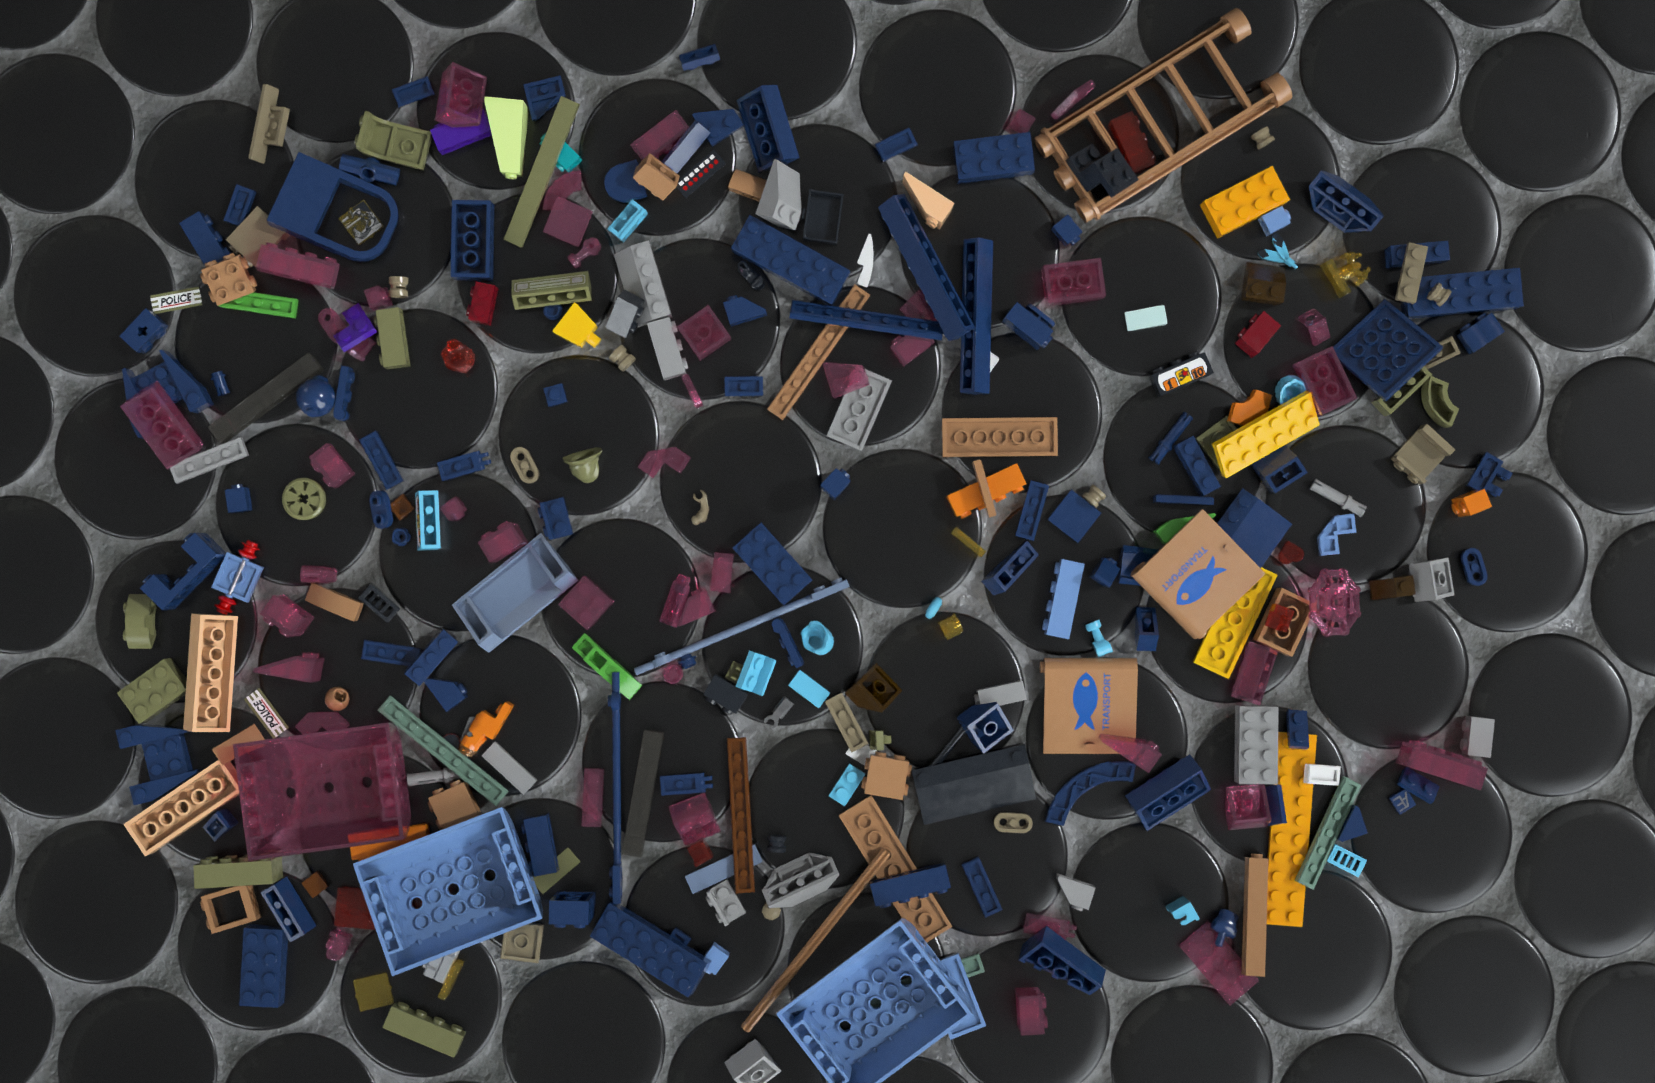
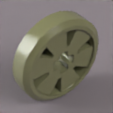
(302, 510)

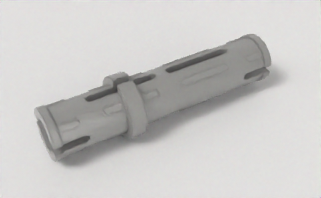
(1344, 501)
(445, 775)

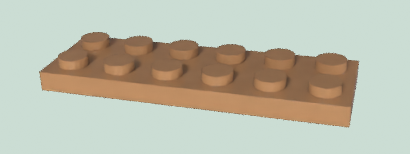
(999, 437)

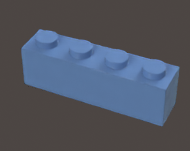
(1064, 598)

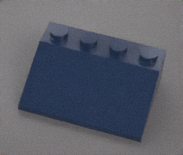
(1254, 526)

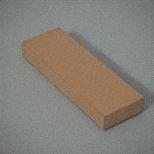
(984, 488)

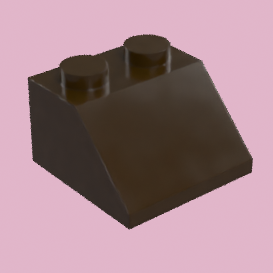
(1264, 284)

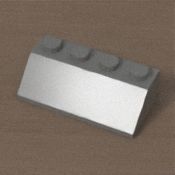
(642, 278)

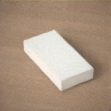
(1321, 774)

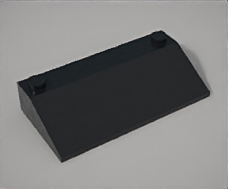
(974, 784)

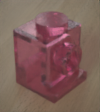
(378, 298)
(337, 944)

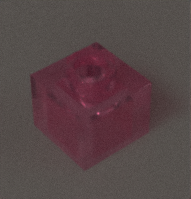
(454, 509)

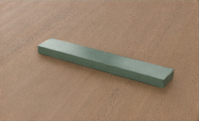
(1327, 832)

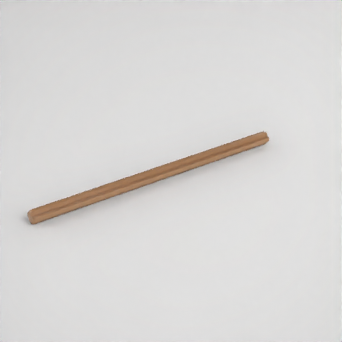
(815, 940)

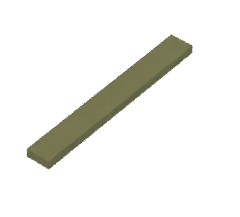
(541, 171)

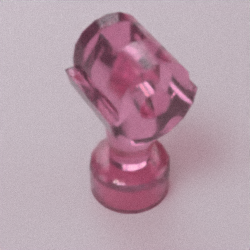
(590, 247)

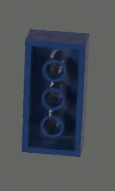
(993, 157)
(472, 240)
(772, 563)
(263, 966)

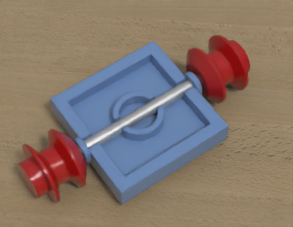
(237, 577)

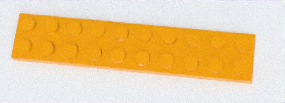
(1290, 841)

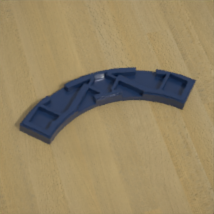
(1083, 782)

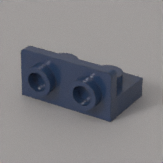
(555, 518)

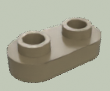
(525, 465)
(1012, 822)

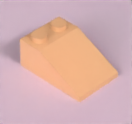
(931, 204)

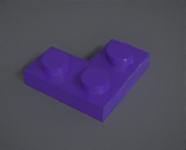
(359, 328)

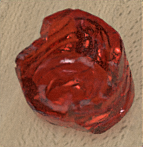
(458, 356)

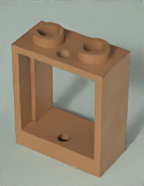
(249, 901)

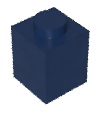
(1067, 231)
(238, 499)

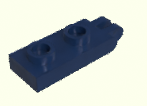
(462, 465)
(684, 783)

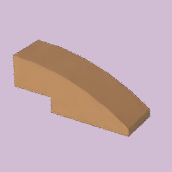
(334, 602)

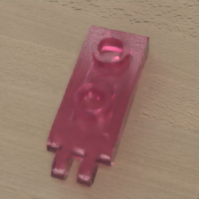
(676, 601)
(1036, 922)

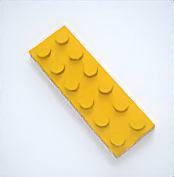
(1266, 434)
(1230, 632)

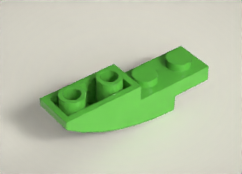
(605, 665)

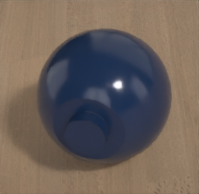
(316, 397)

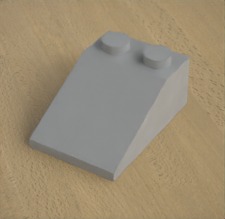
(781, 197)

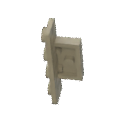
(269, 124)

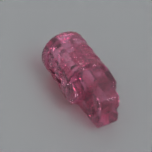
(318, 574)

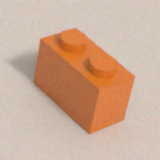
(1471, 503)

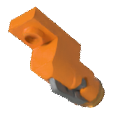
(483, 725)

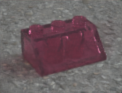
(460, 97)

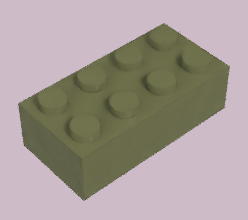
(236, 871)

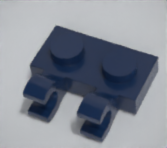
(1485, 472)

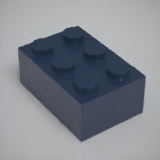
(571, 909)

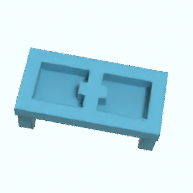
(627, 221)
(1182, 907)

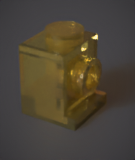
(950, 626)

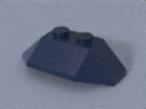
(1343, 204)

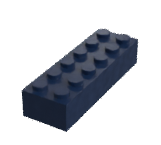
(790, 261)
(1470, 293)
(650, 948)

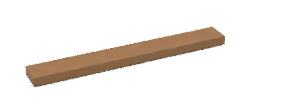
(814, 357)

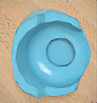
(1288, 388)
(817, 638)

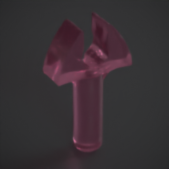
(692, 391)

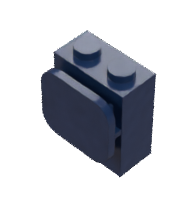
(1030, 325)

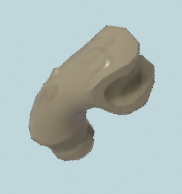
(702, 514)

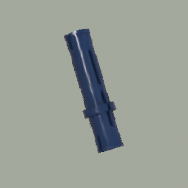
(1166, 444)

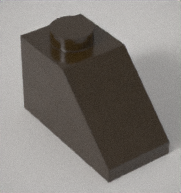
(1392, 587)

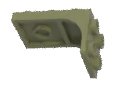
(393, 142)

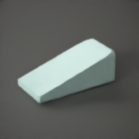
(1146, 318)

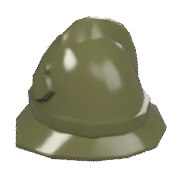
(584, 464)

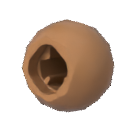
(337, 698)

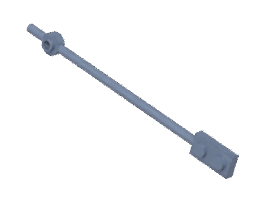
(820, 592)

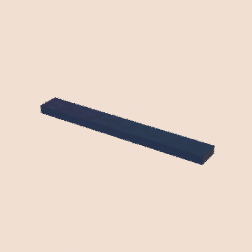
(866, 320)

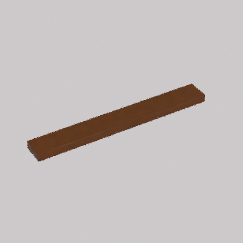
(740, 815)

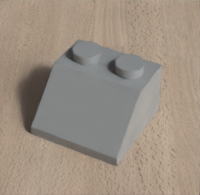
(1432, 579)
(752, 1064)

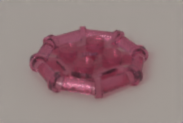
(1346, 604)

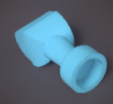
(1100, 645)

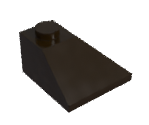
(874, 690)

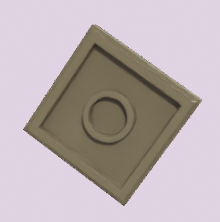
(523, 943)

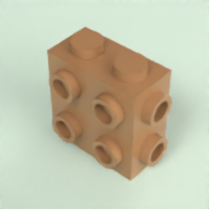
(228, 278)
(886, 775)
(453, 804)

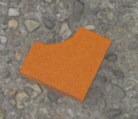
(1250, 409)

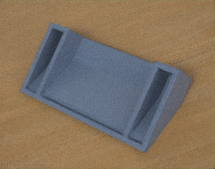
(514, 593)

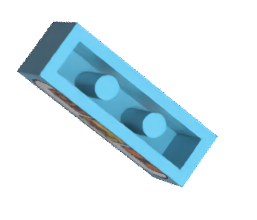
(427, 520)

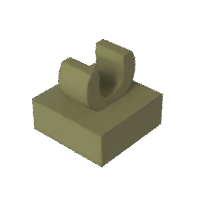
(734, 672)
(878, 740)

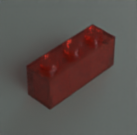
(1132, 142)

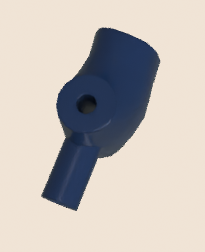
(1225, 925)

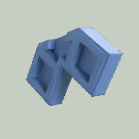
(1328, 537)

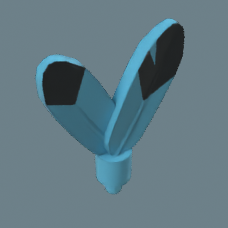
(1281, 255)

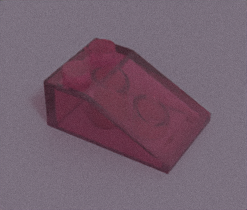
(303, 668)

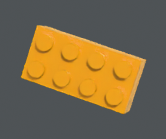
(1244, 202)

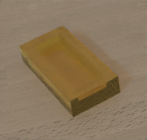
(973, 546)
(451, 978)

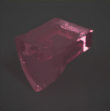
(361, 349)

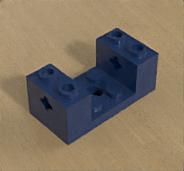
(170, 594)

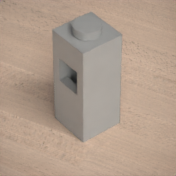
(1002, 693)

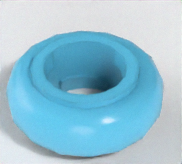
(933, 607)

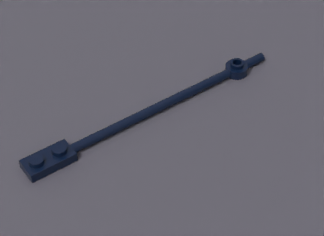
(615, 872)

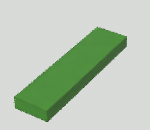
(265, 305)

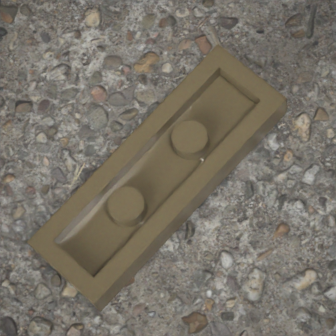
(1411, 273)
(846, 722)

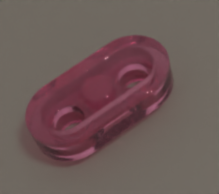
(333, 324)

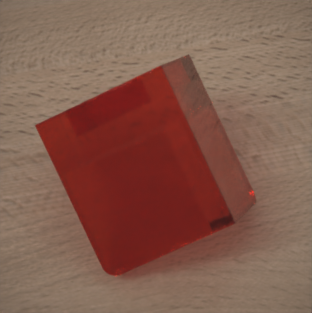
(1279, 618)
(700, 852)

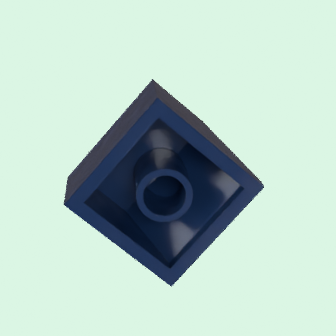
(985, 725)

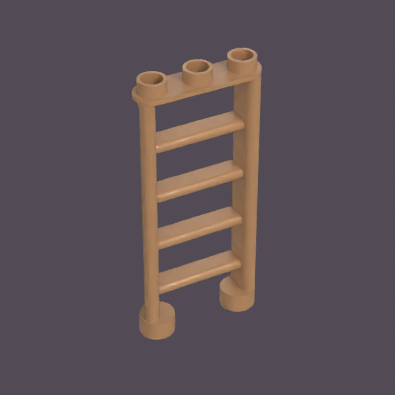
(1236, 28)

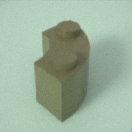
(1437, 402)
(139, 621)

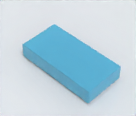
(809, 688)

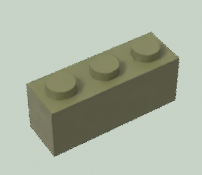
(392, 338)
(1388, 407)

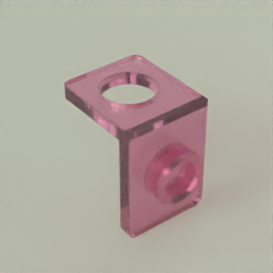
(1317, 328)

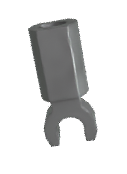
(779, 711)

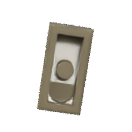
(1449, 350)

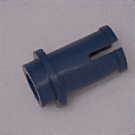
(220, 383)

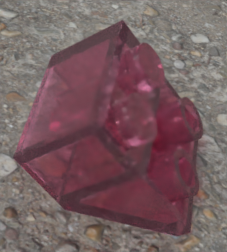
(694, 819)

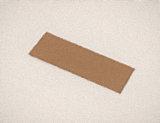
(225, 751)

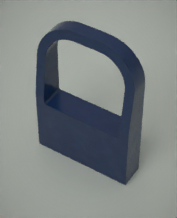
(307, 197)

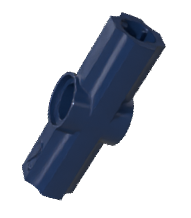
(377, 171)

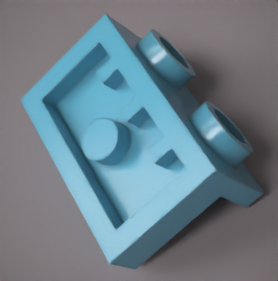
(756, 673)

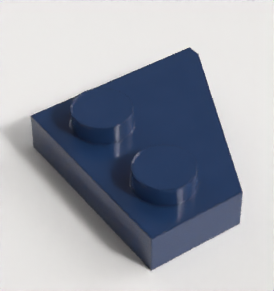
(543, 95)
(720, 124)

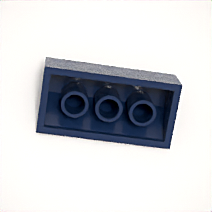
(767, 127)
(1168, 792)

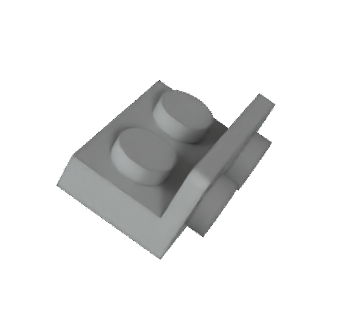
(725, 902)

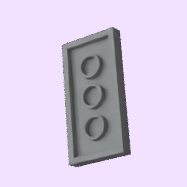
(858, 412)

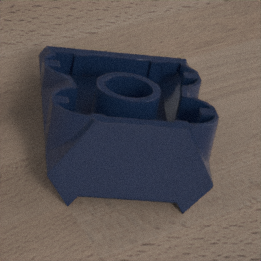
(1129, 559)

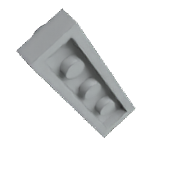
(209, 460)

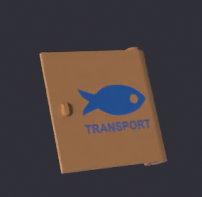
(1198, 575)
(1088, 700)

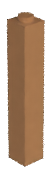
(1255, 915)

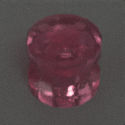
(670, 673)

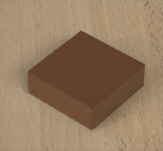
(402, 507)
(315, 884)

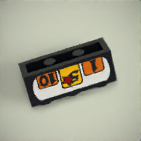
(1180, 373)

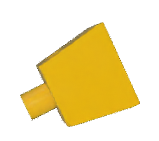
(577, 328)

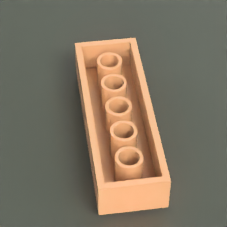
(210, 673)
(184, 807)

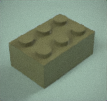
(154, 691)

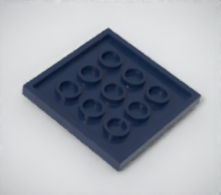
(1386, 350)

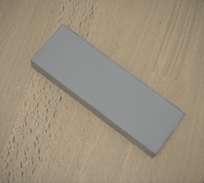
(509, 767)

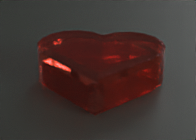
(1290, 553)

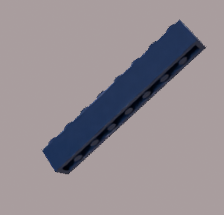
(926, 267)
(978, 304)

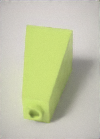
(509, 129)

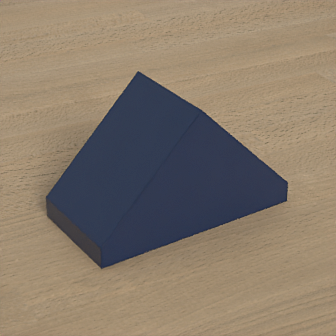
(220, 824)
(1353, 825)

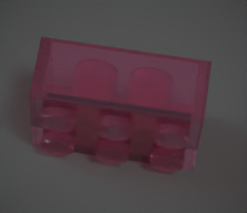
(1073, 282)
(1325, 381)

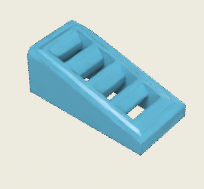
(1349, 854)

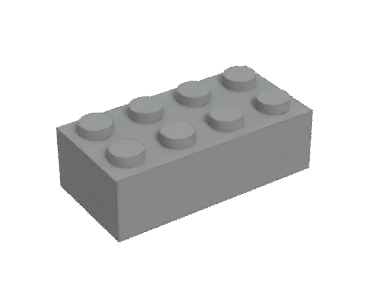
(1256, 744)

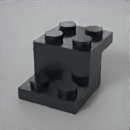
(1109, 170)

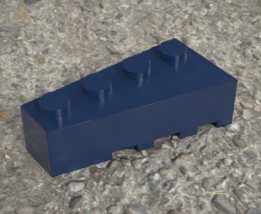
(1056, 955)

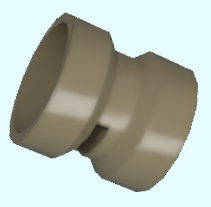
(398, 287)
(622, 358)

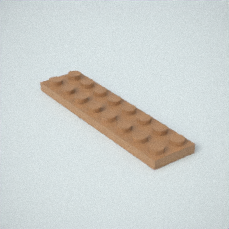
(871, 834)

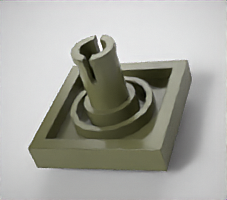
(1213, 434)

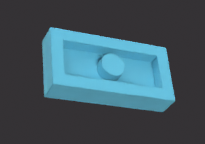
(847, 784)

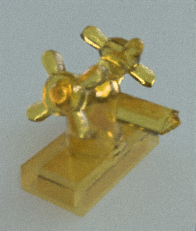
(1340, 275)

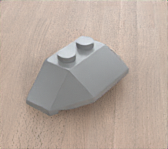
(799, 880)

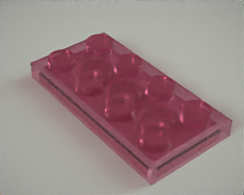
(1218, 964)

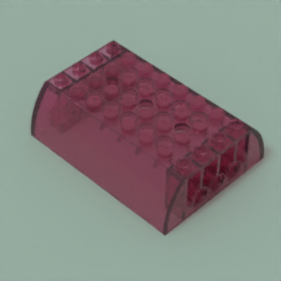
(315, 817)

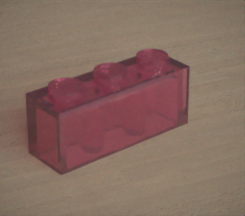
(661, 137)
(1254, 673)

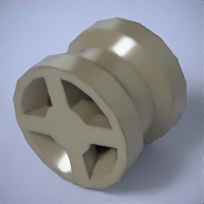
(1262, 138)
(1439, 294)
(1094, 496)

